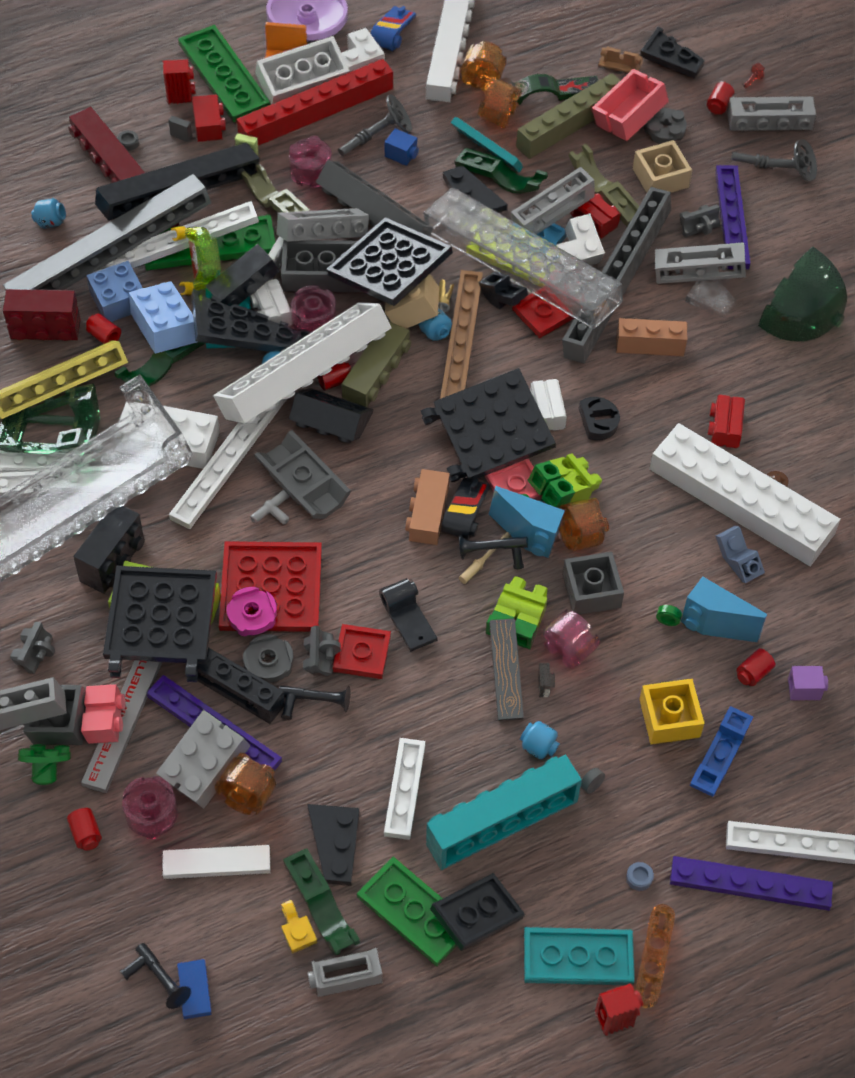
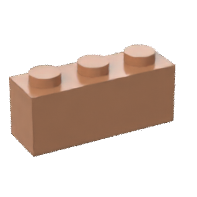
(651, 337)
(428, 506)

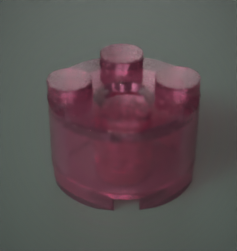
(308, 159)
(312, 308)
(570, 638)
(149, 806)

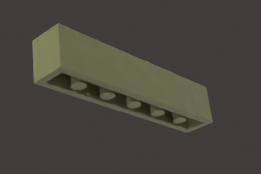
(563, 118)

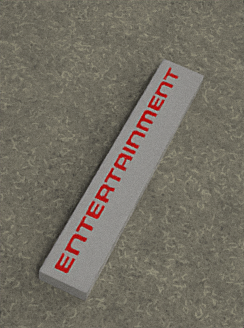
(108, 755)

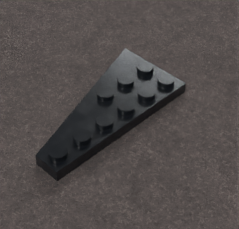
(239, 326)

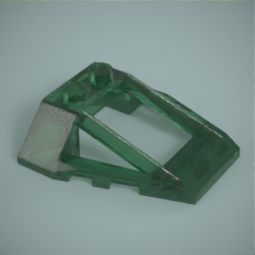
(85, 423)

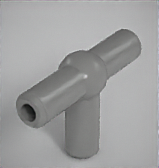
(271, 507)

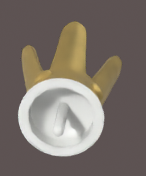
(444, 299)

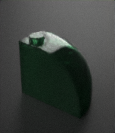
(807, 301)

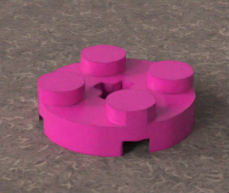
(251, 624)

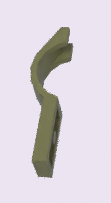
(611, 192)
(267, 194)

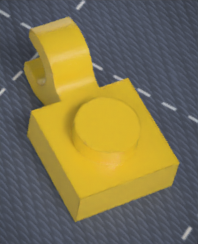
(297, 930)

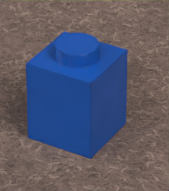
(401, 147)

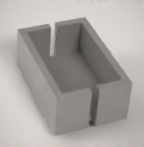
(202, 758)

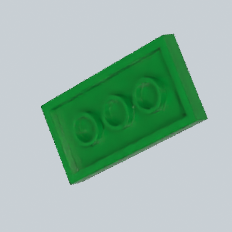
(405, 906)

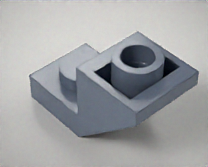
(742, 560)

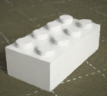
(300, 69)
(199, 430)

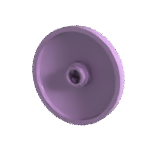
(321, 17)

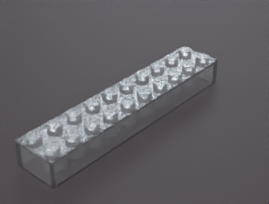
(524, 257)

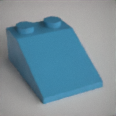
(527, 518)
(721, 614)

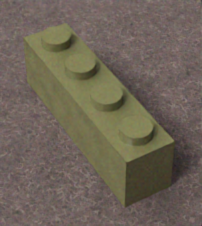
(375, 365)

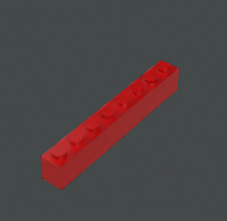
(317, 102)

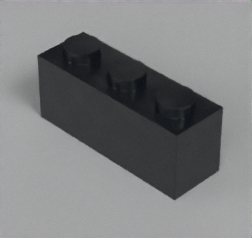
(243, 277)

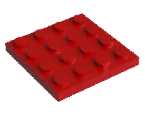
(281, 568)

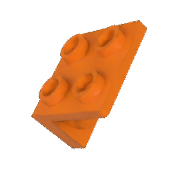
(284, 37)

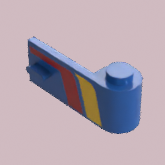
(388, 28)

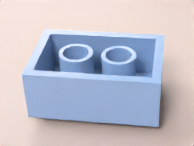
(162, 317)

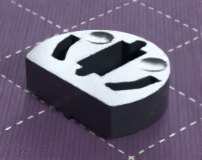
(599, 407)

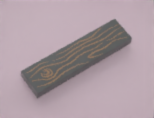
(506, 669)

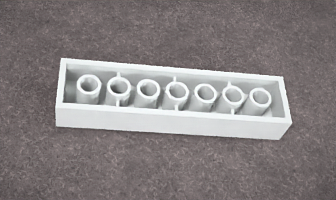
(302, 362)
(744, 494)

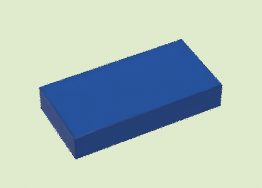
(195, 977)

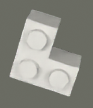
(361, 50)
(583, 240)

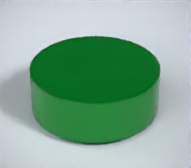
(669, 615)

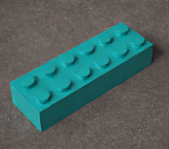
(502, 811)

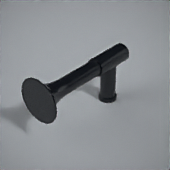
(515, 544)
(292, 693)
(176, 995)

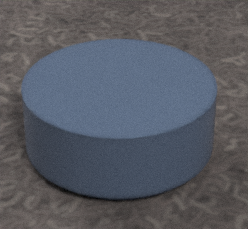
(639, 876)

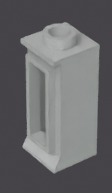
(346, 982)

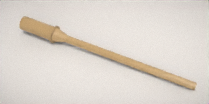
(477, 565)

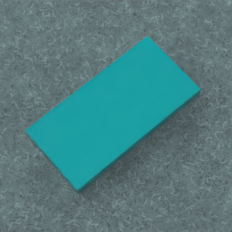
(578, 956)

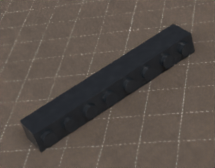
(210, 169)

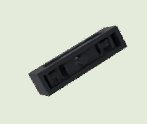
(241, 686)

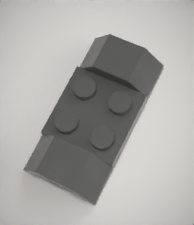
(305, 477)

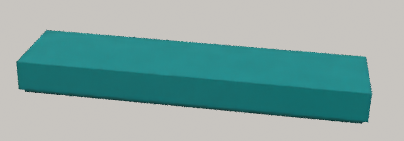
(487, 144)

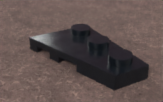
(670, 54)
(470, 185)
(335, 839)

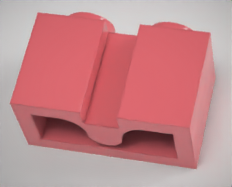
(103, 714)

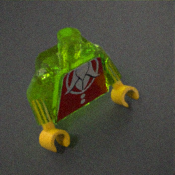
(203, 256)

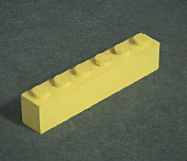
(61, 378)

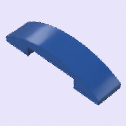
(722, 751)

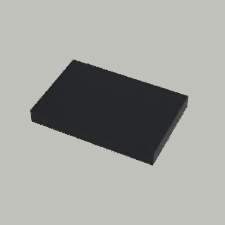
(477, 911)

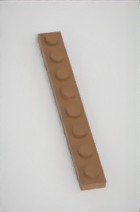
(462, 333)

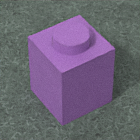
(807, 683)

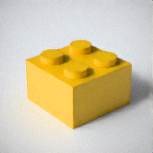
(671, 711)

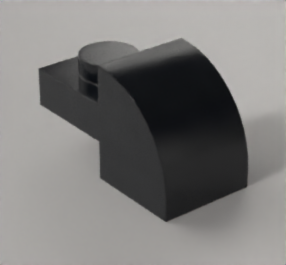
(500, 291)

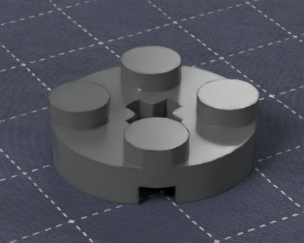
(675, 129)
(275, 647)

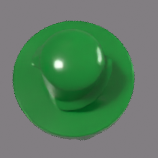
(44, 761)

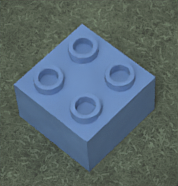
(111, 290)

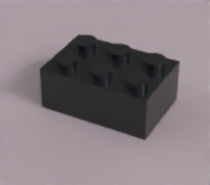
(109, 546)

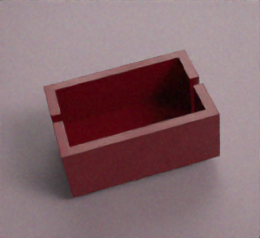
(41, 314)

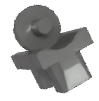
(700, 221)
(35, 648)
(321, 649)

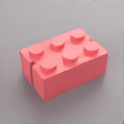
(630, 104)

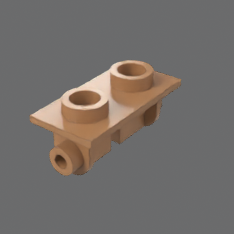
(614, 60)

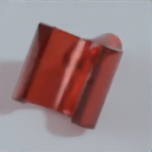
(757, 71)

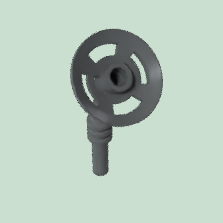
(396, 114)
(799, 162)

